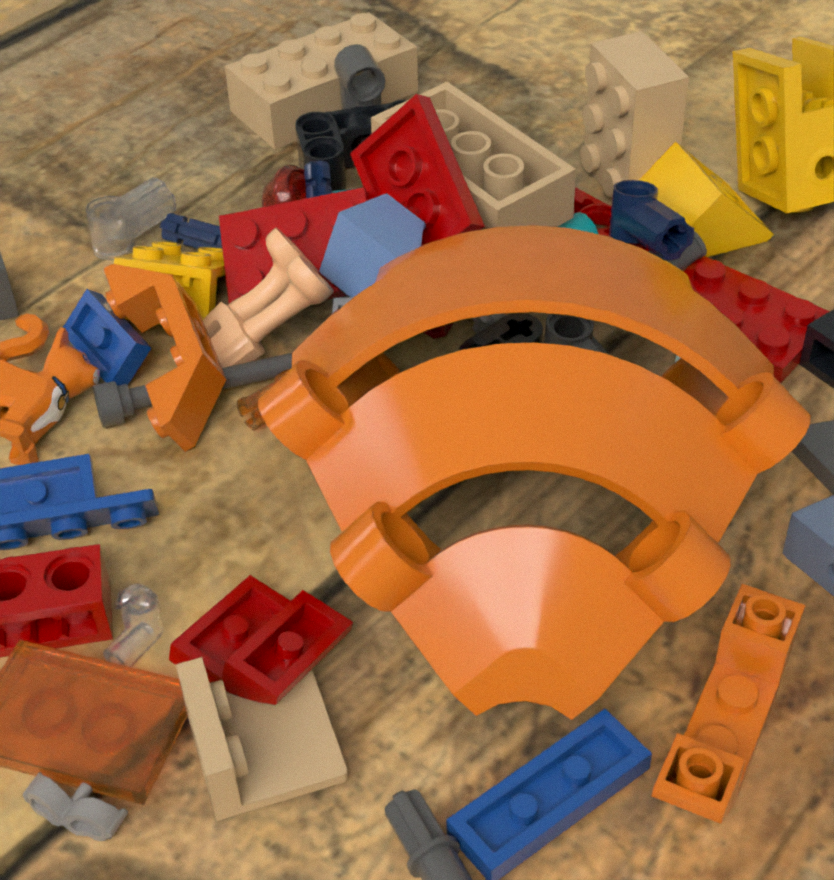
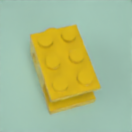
(786, 125)

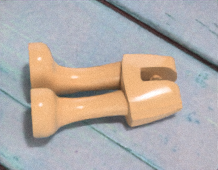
(284, 292)

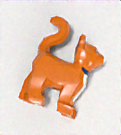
(34, 400)

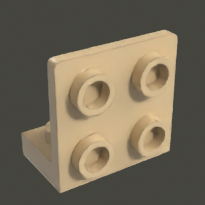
(259, 750)

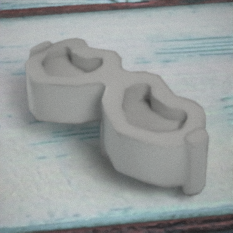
(78, 814)

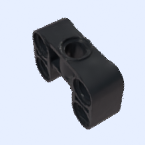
(334, 136)

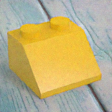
(705, 202)

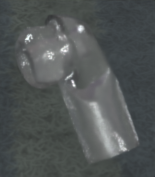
(142, 625)

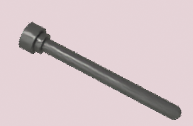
(120, 401)

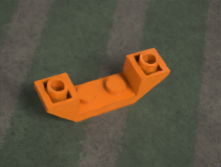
(189, 392)
(715, 752)

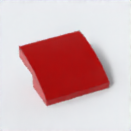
(261, 640)

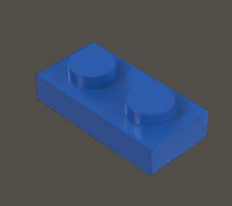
(105, 339)

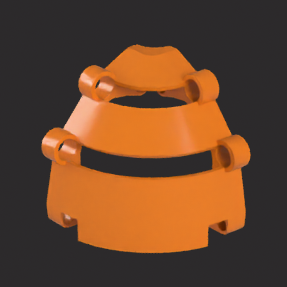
(529, 604)

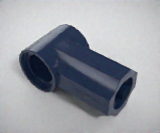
(645, 220)

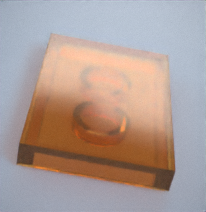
(87, 720)

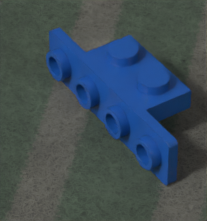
(63, 501)

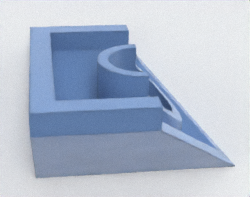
(368, 239)

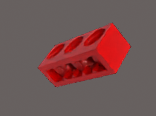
(55, 599)

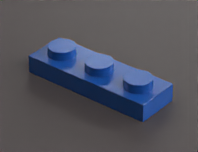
(548, 795)

